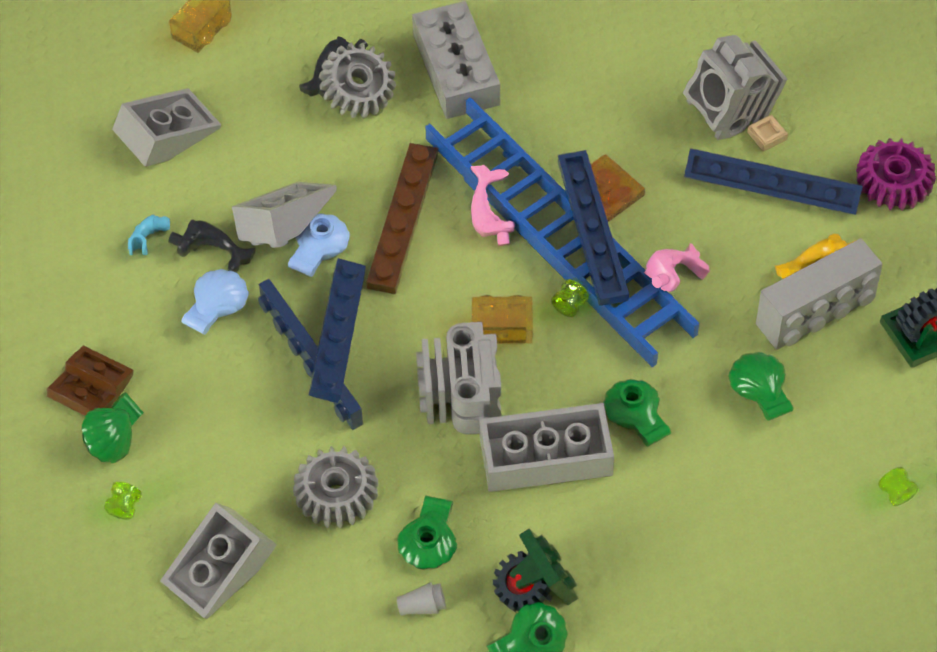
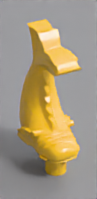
(811, 255)

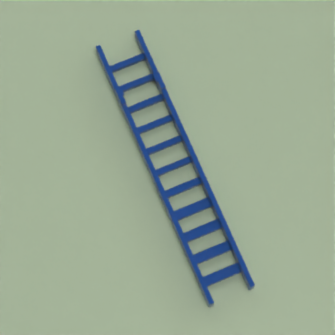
(556, 258)

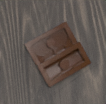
(90, 381)

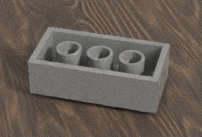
(455, 58)
(818, 294)
(546, 447)

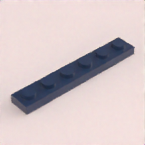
(773, 181)
(593, 228)
(337, 331)
(303, 345)

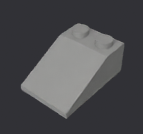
(163, 125)
(280, 213)
(217, 560)

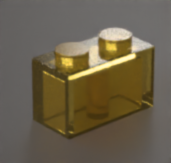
(199, 22)
(505, 316)

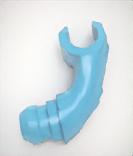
(148, 226)

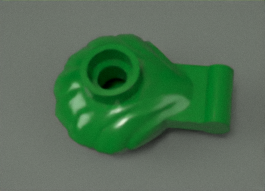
(760, 380)
(635, 407)
(109, 430)
(428, 539)
(533, 630)

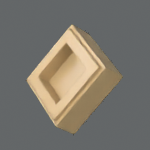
(767, 133)

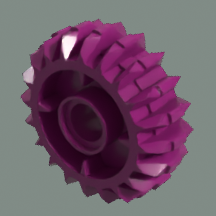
(896, 174)

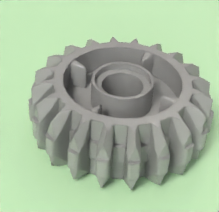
(349, 95)
(340, 504)

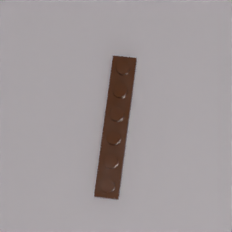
(402, 218)

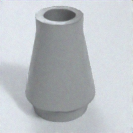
(423, 600)

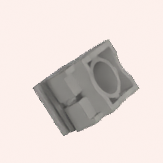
(734, 85)
(463, 378)

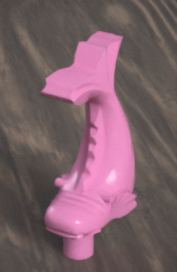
(482, 217)
(662, 264)

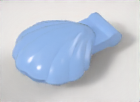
(319, 241)
(216, 295)

